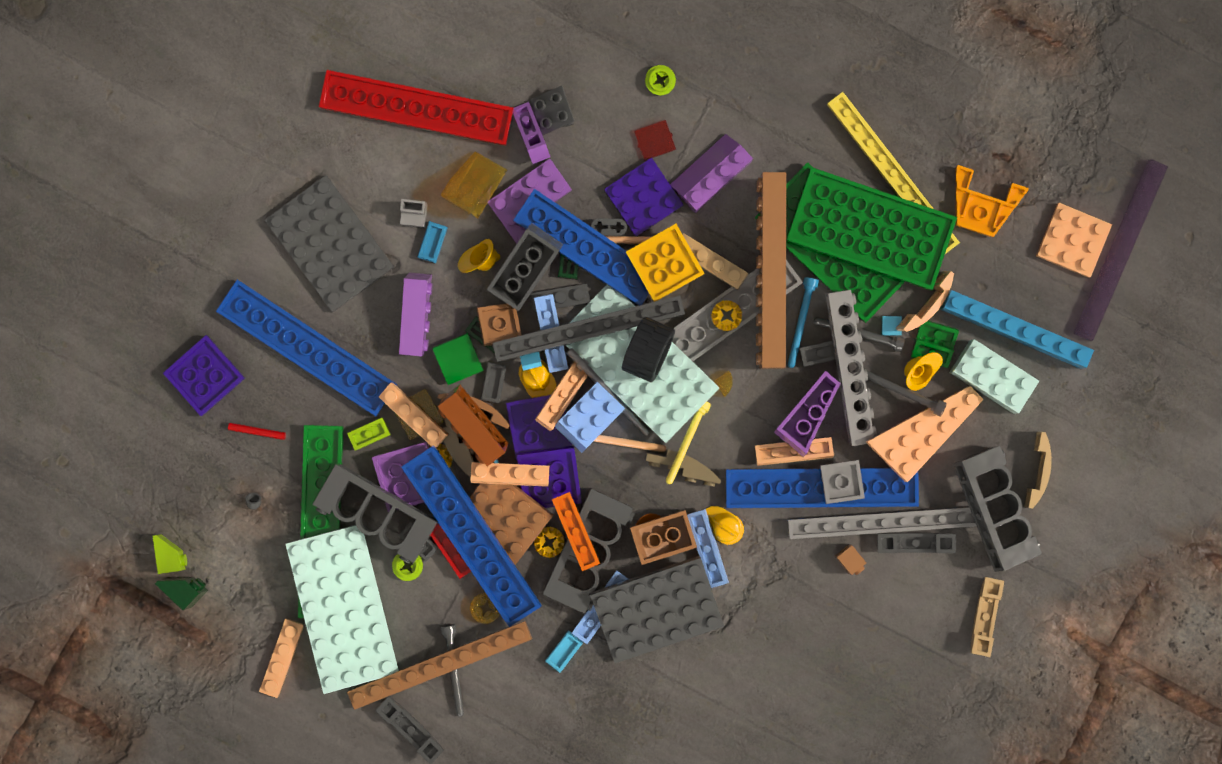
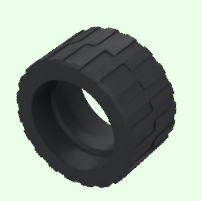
(648, 349)

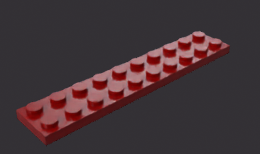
(416, 107)

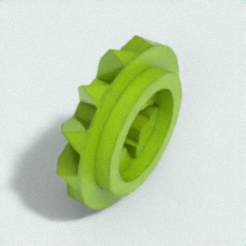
(662, 71)
(405, 574)

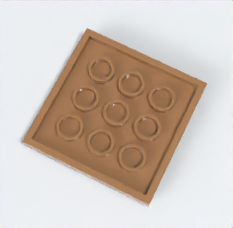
(511, 516)

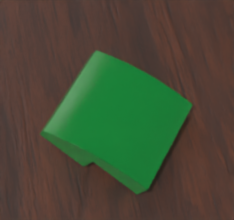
(937, 339)
(457, 359)

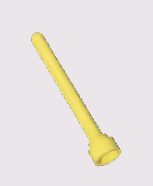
(686, 442)

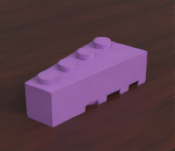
(415, 314)
(805, 419)

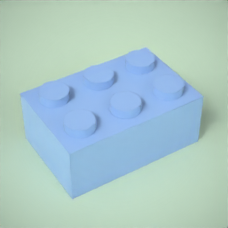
(589, 417)

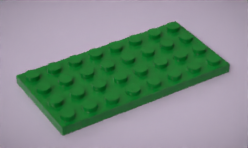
(871, 228)
(870, 287)

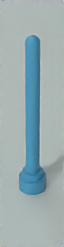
(809, 286)

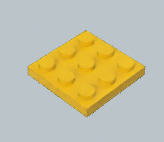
(665, 262)

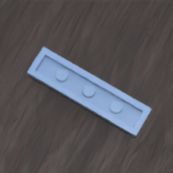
(548, 319)
(707, 548)
(590, 622)

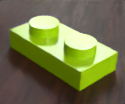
(368, 434)

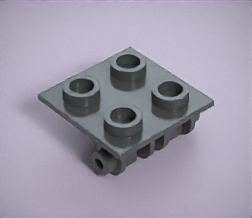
(552, 110)

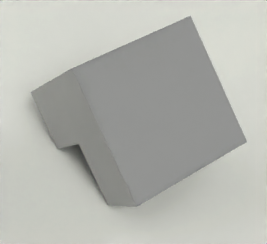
(413, 213)

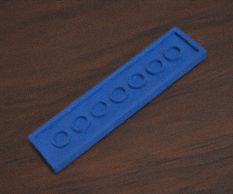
(584, 246)

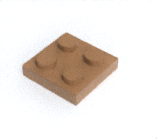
(498, 323)

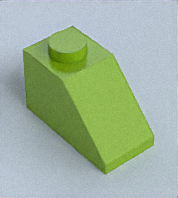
(168, 555)

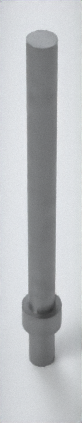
(582, 364)

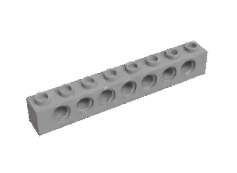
(834, 301)

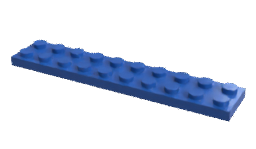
(304, 346)
(805, 489)
(471, 536)

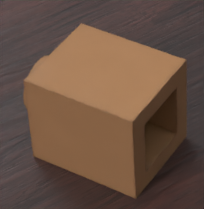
(851, 560)

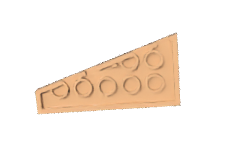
(920, 436)

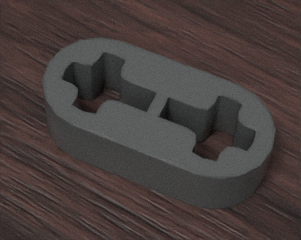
(610, 222)

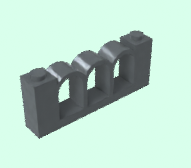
(334, 488)
(1025, 545)
(569, 594)

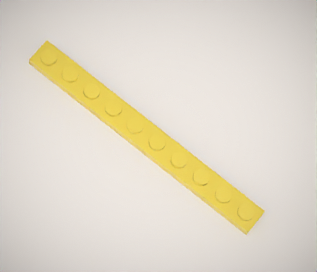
(879, 154)

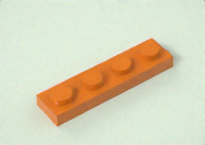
(575, 531)

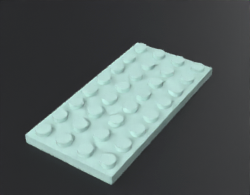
(662, 404)
(342, 608)

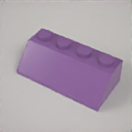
(711, 172)

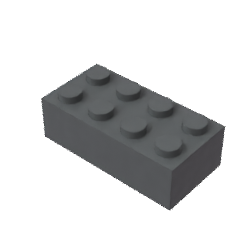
(525, 266)

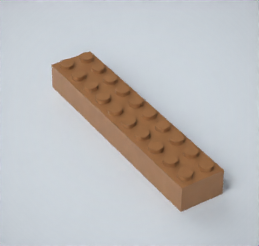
(772, 271)

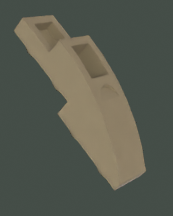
(459, 451)
(691, 470)

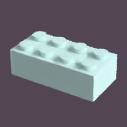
(994, 376)

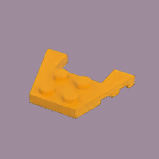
(979, 211)

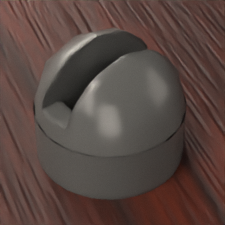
(253, 500)

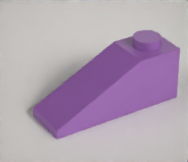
(531, 133)

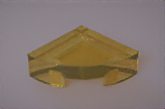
(724, 383)

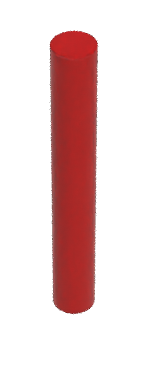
(257, 431)

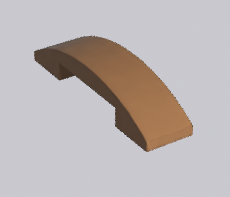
(497, 417)

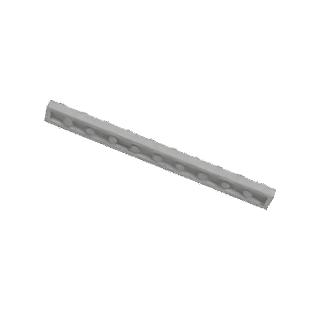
(880, 523)

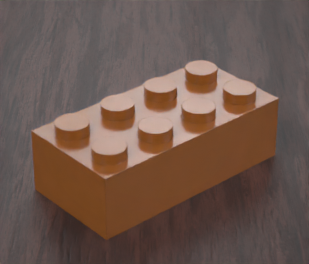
(472, 425)

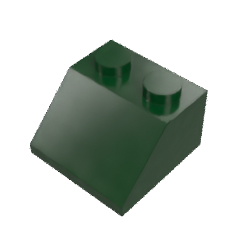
(183, 591)

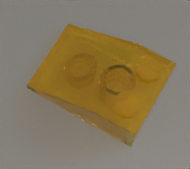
(473, 184)

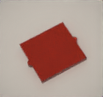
(655, 140)

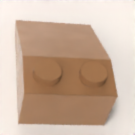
(663, 537)

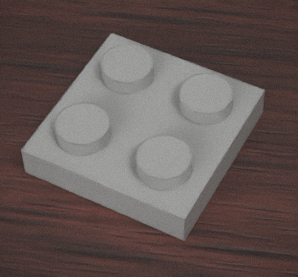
(842, 481)

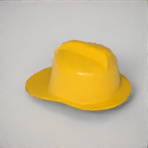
(478, 257)
(921, 370)
(537, 380)
(725, 525)

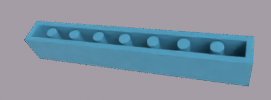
(1017, 329)

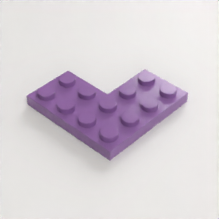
(509, 202)

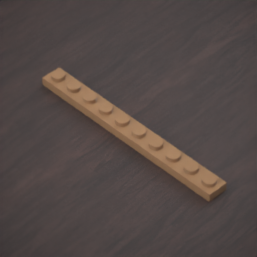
(439, 665)

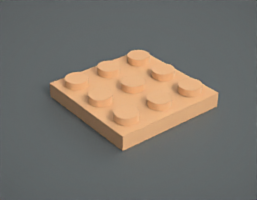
(1074, 240)

